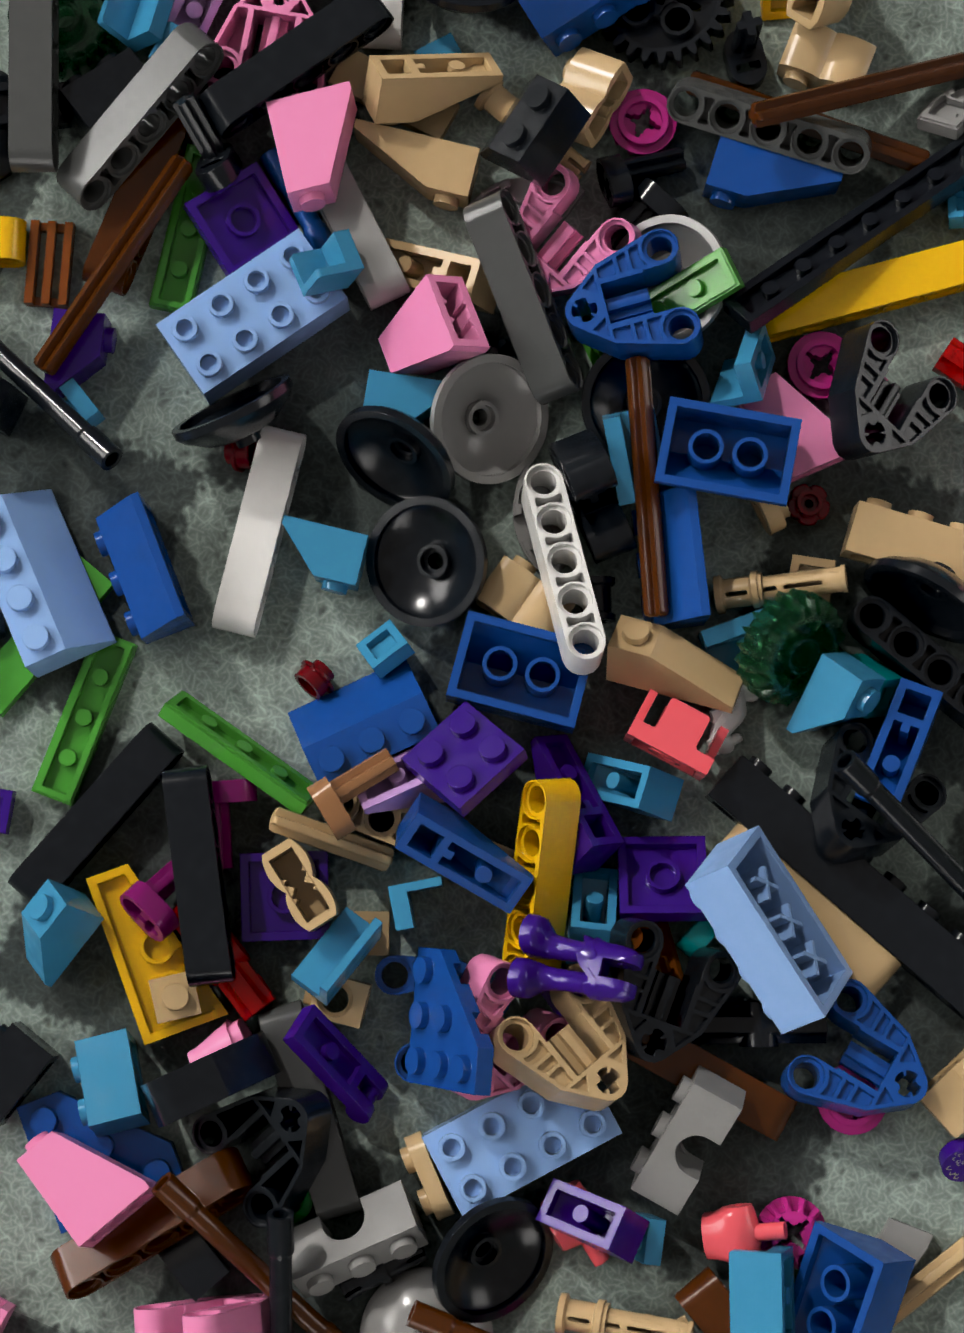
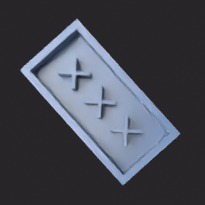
(248, 320)
(769, 930)
(512, 1143)

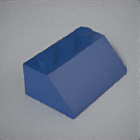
(568, 22)
(728, 451)
(683, 561)
(142, 570)
(516, 673)
(362, 721)
(849, 1282)

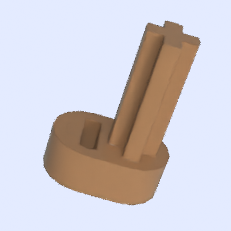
(332, 795)

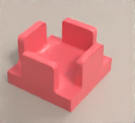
(675, 736)

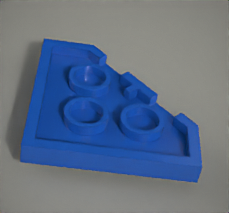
(444, 1037)
(135, 1147)

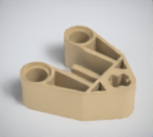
(574, 1058)

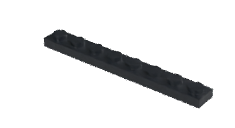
(848, 239)

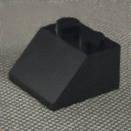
(537, 131)

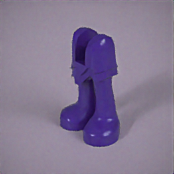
(595, 956)

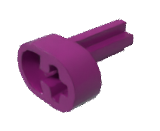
(225, 793)
(147, 904)

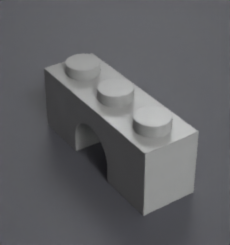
(704, 1108)
(388, 1233)

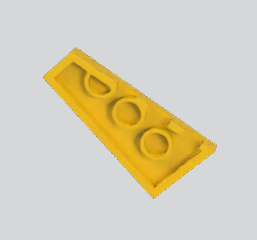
(143, 958)

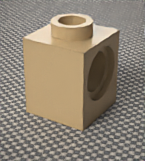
(354, 1012)

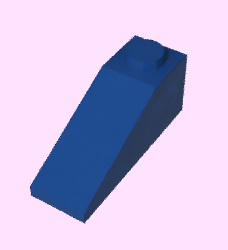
(755, 177)
(903, 735)
(461, 853)

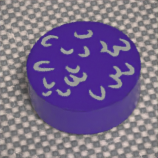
(952, 1160)

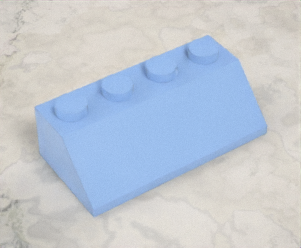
(46, 585)

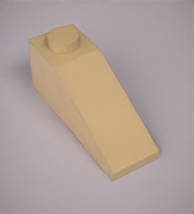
(422, 84)
(431, 165)
(421, 260)
(661, 660)

